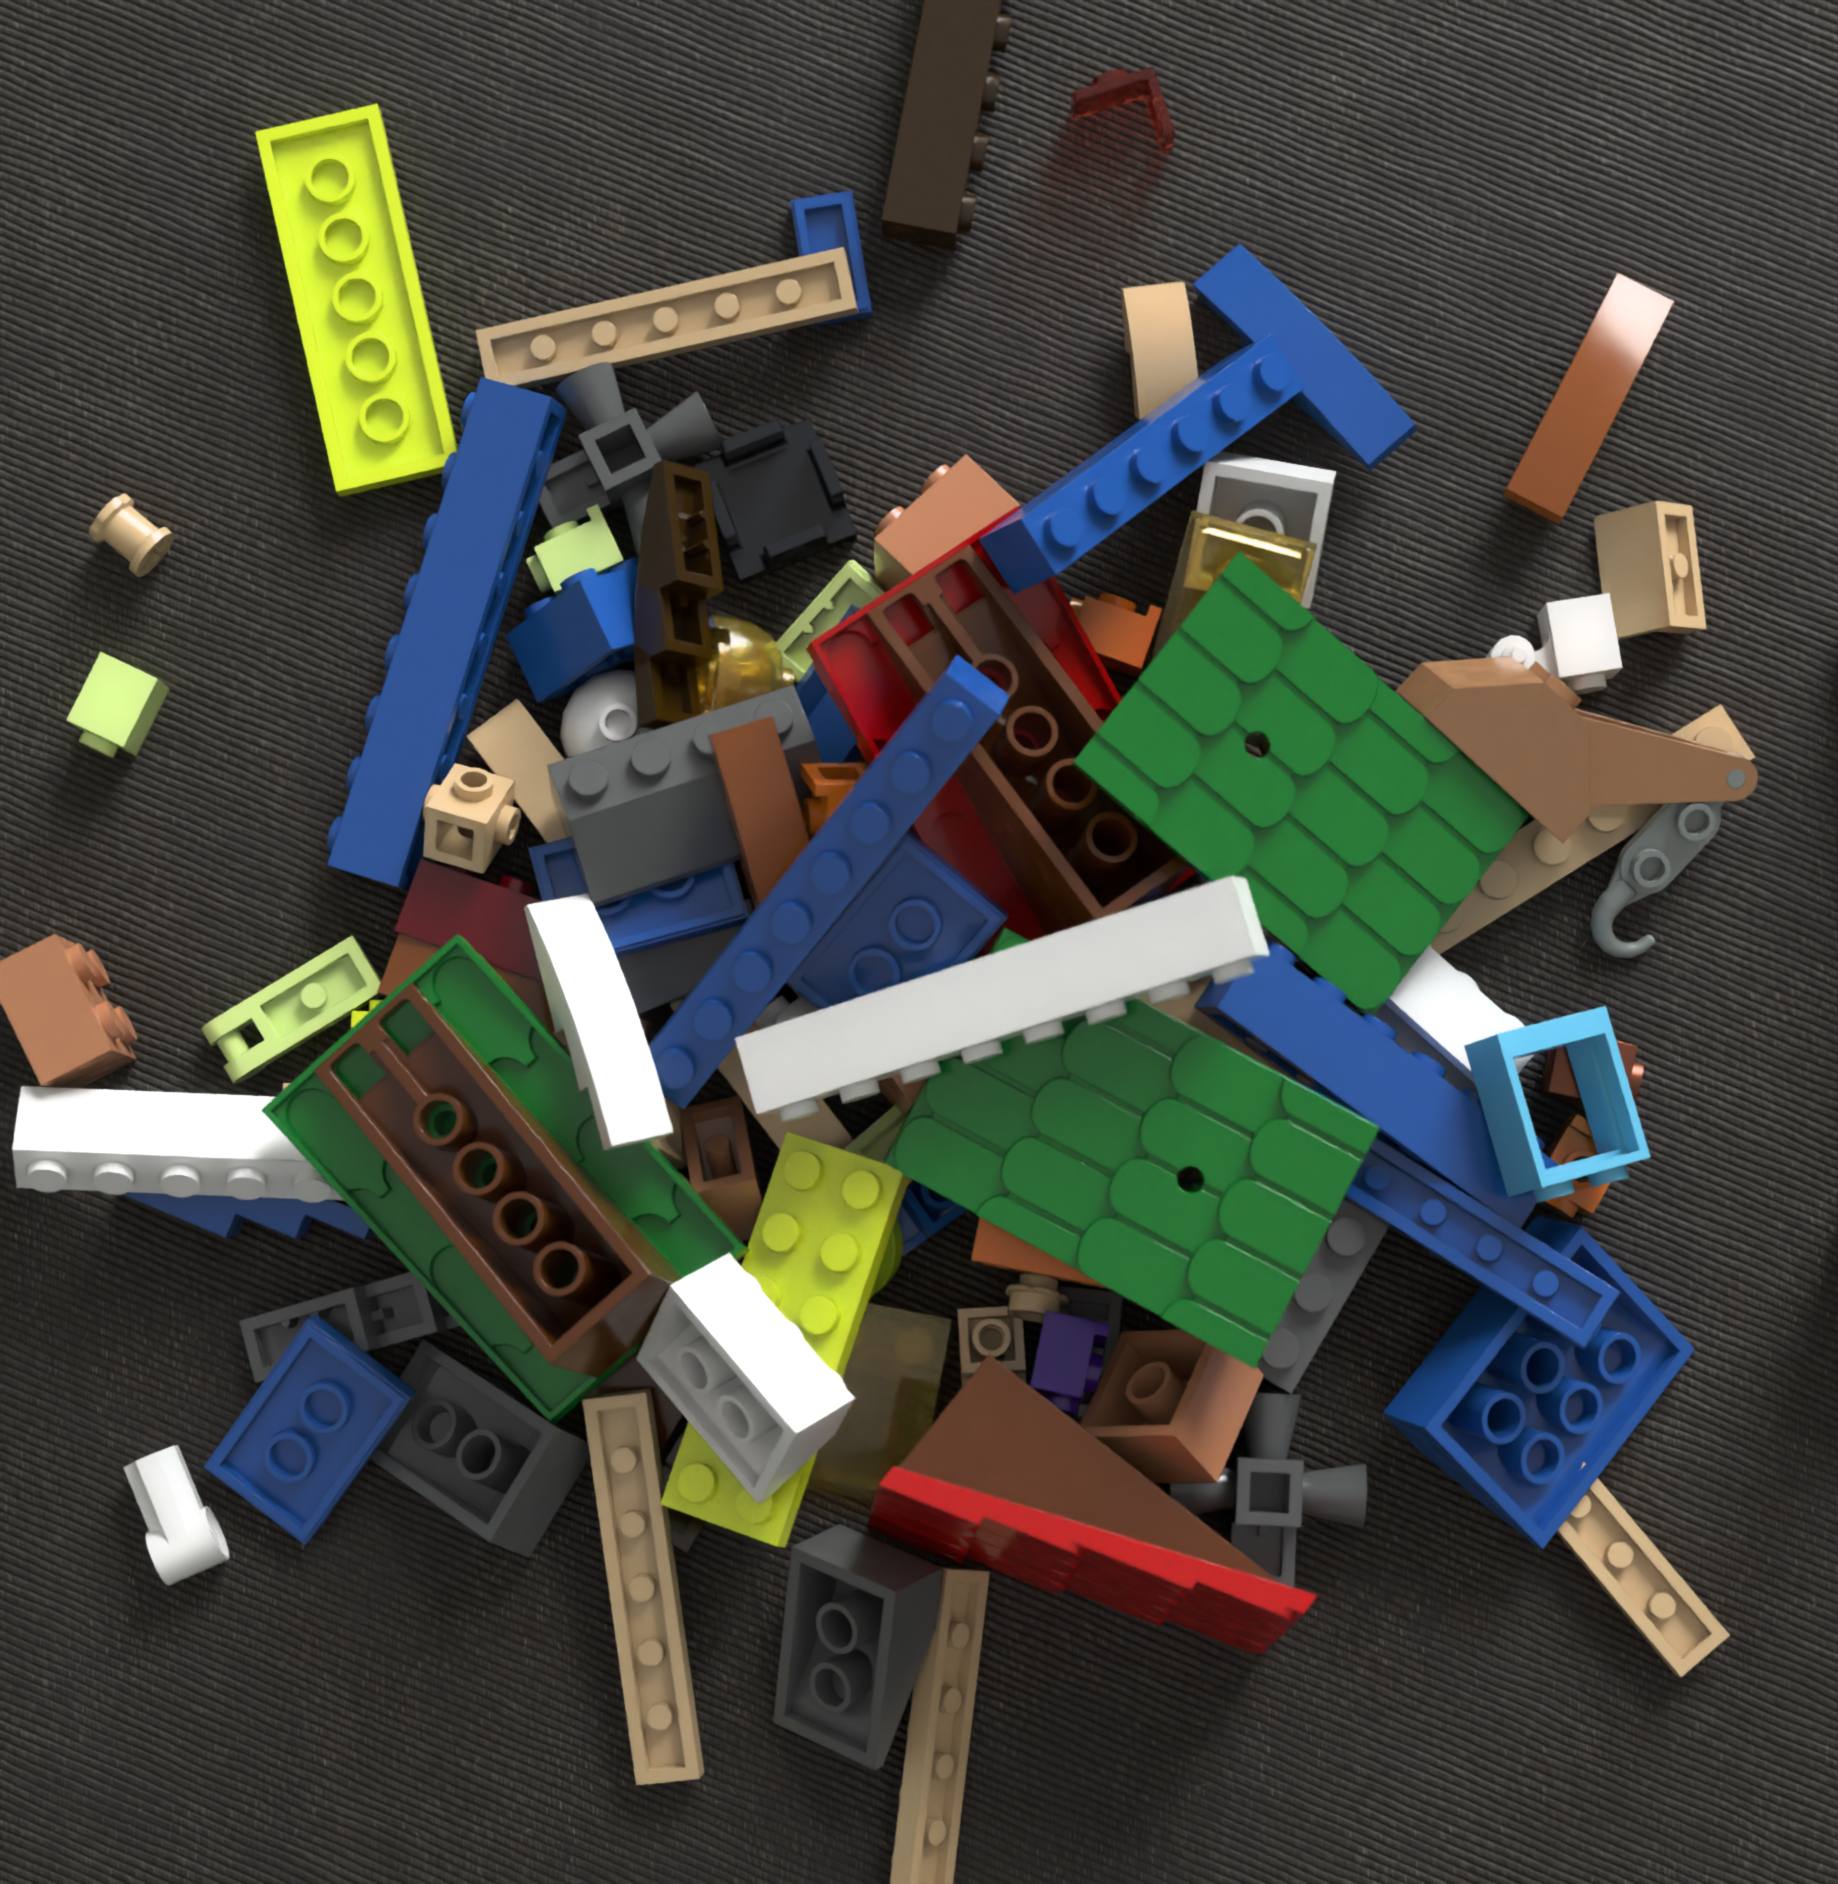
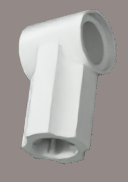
(182, 1532)

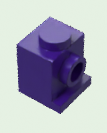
(1065, 1360)

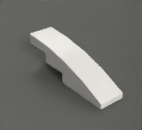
(599, 1020)

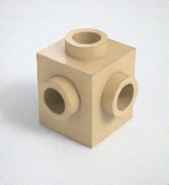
(469, 818)

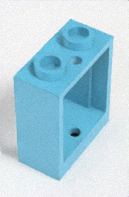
(1602, 1091)

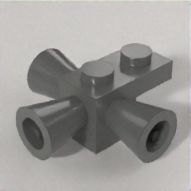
(618, 450)
(1272, 1491)

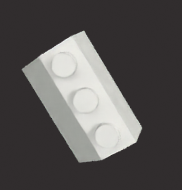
(743, 1375)

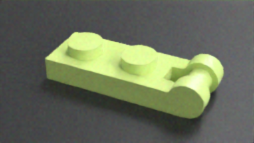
(295, 1008)

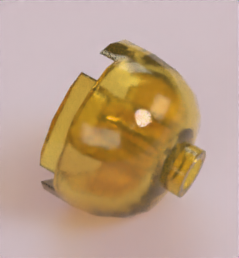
(743, 665)

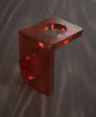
(1118, 88)

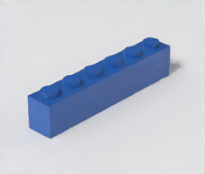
(1141, 464)
(1356, 1063)

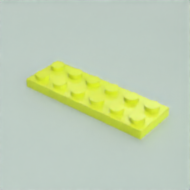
(357, 299)
(817, 1263)

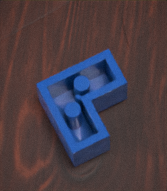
(578, 631)

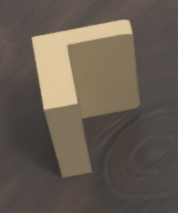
(1651, 569)

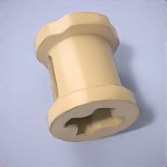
(131, 535)

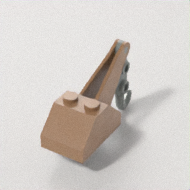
(1563, 760)

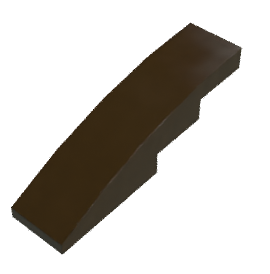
(674, 579)

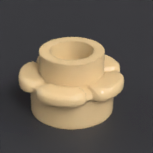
(1034, 1297)

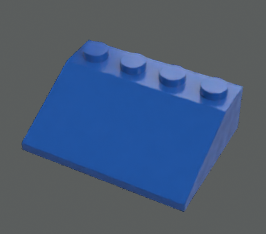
(1523, 1408)

